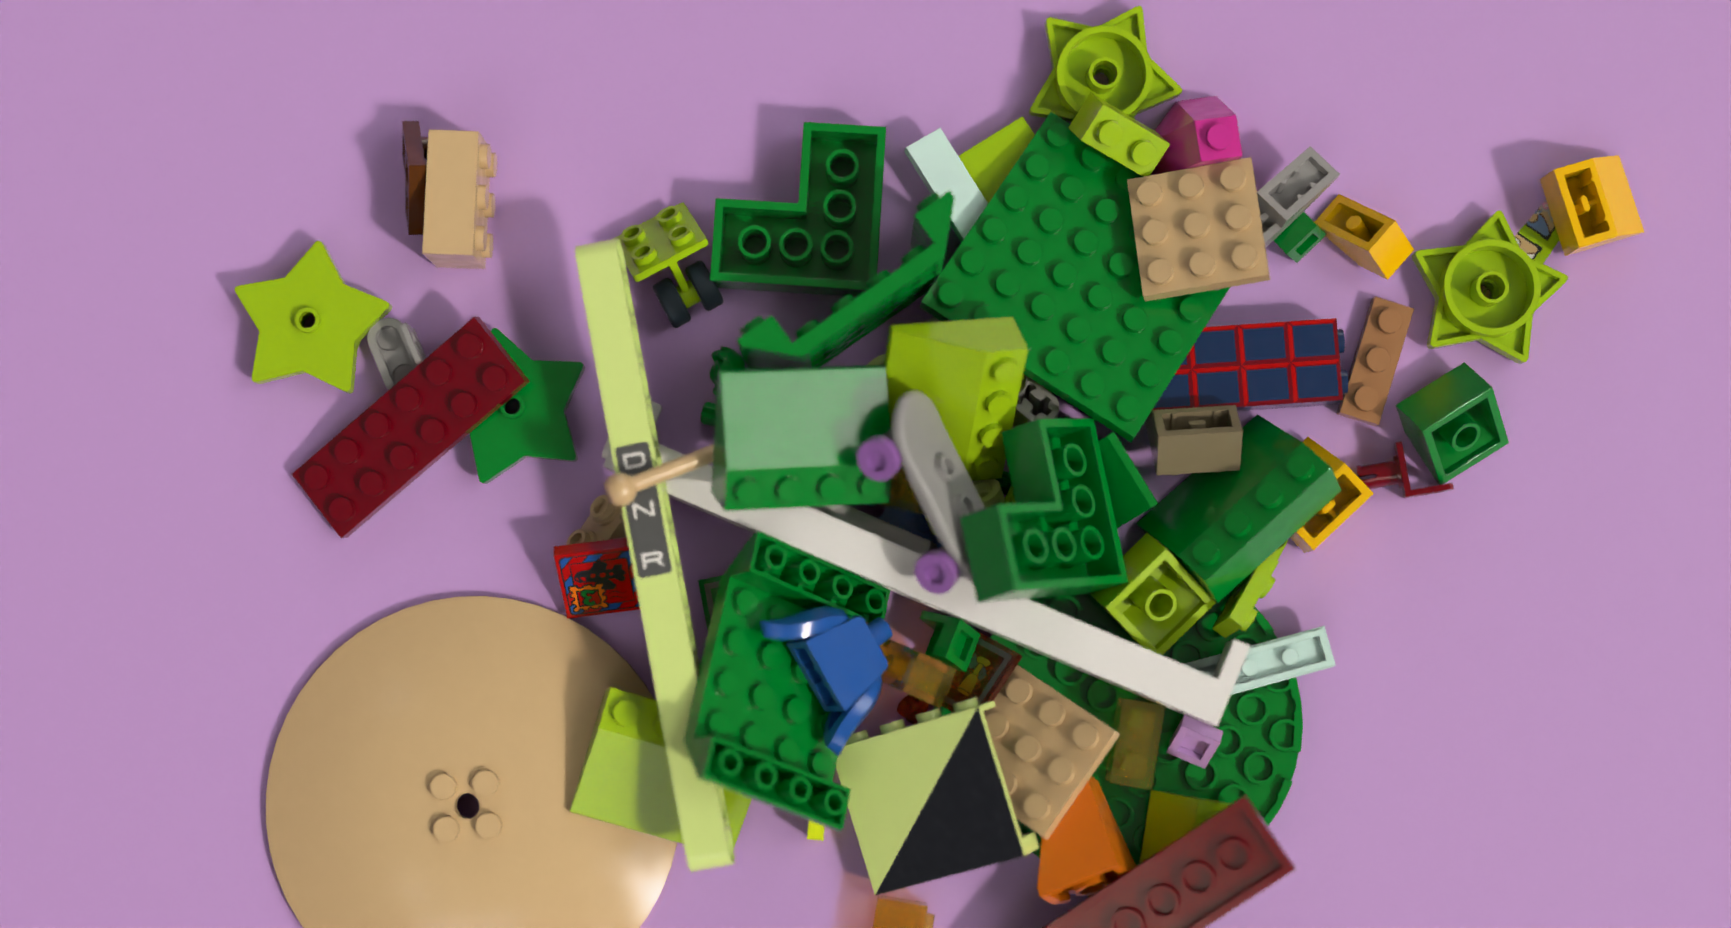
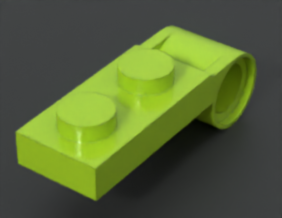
(1239, 608)

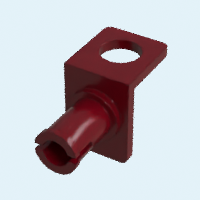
(1396, 473)

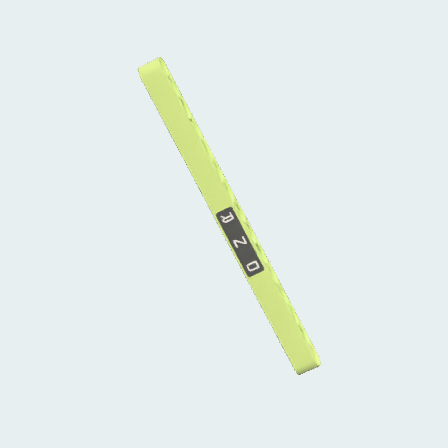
(651, 543)

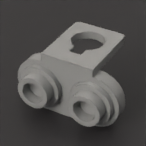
(394, 349)

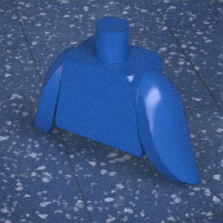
(839, 661)

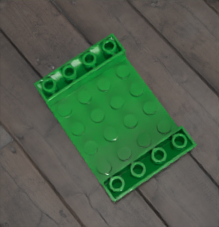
(768, 346)
(752, 708)

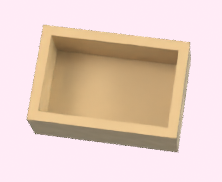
(458, 199)

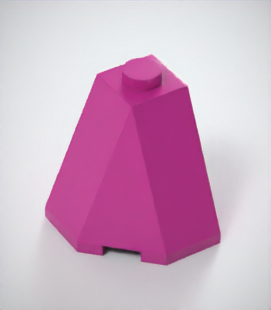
(1198, 134)

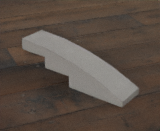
(1293, 192)

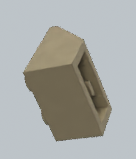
(1195, 439)

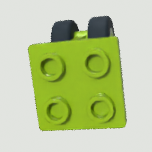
(660, 245)

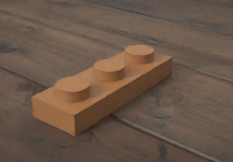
(1375, 361)

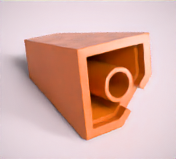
(1083, 849)

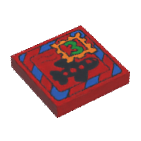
(596, 577)

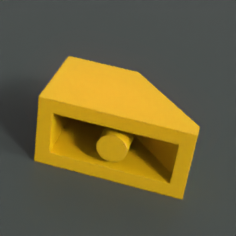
(1365, 236)

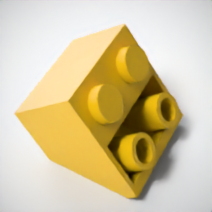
(1591, 204)
(1339, 509)

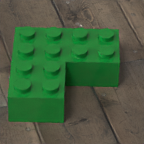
(823, 240)
(1063, 523)

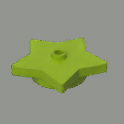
(1112, 49)
(1515, 286)
(340, 324)

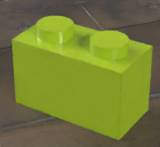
(1118, 135)

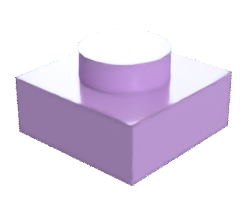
(1194, 741)

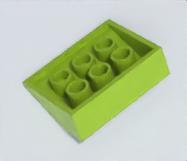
(971, 377)
(629, 772)

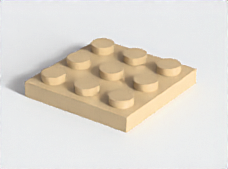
(1198, 229)
(1044, 748)

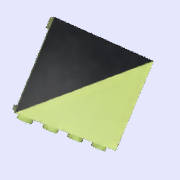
(930, 798)

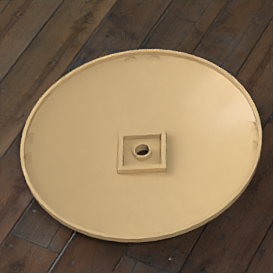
(440, 707)

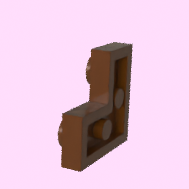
(415, 165)

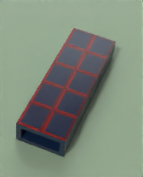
(1261, 367)

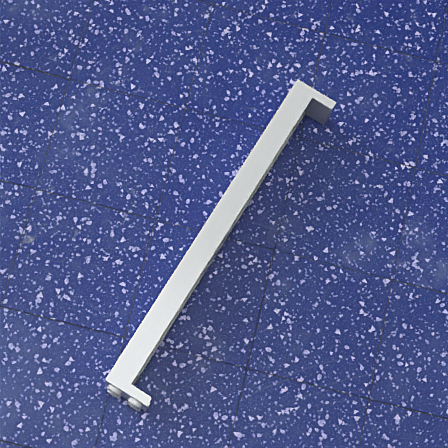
(1016, 620)

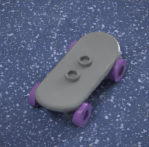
(937, 480)

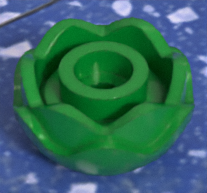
(725, 360)

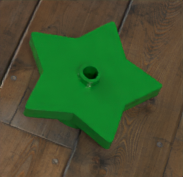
(538, 427)

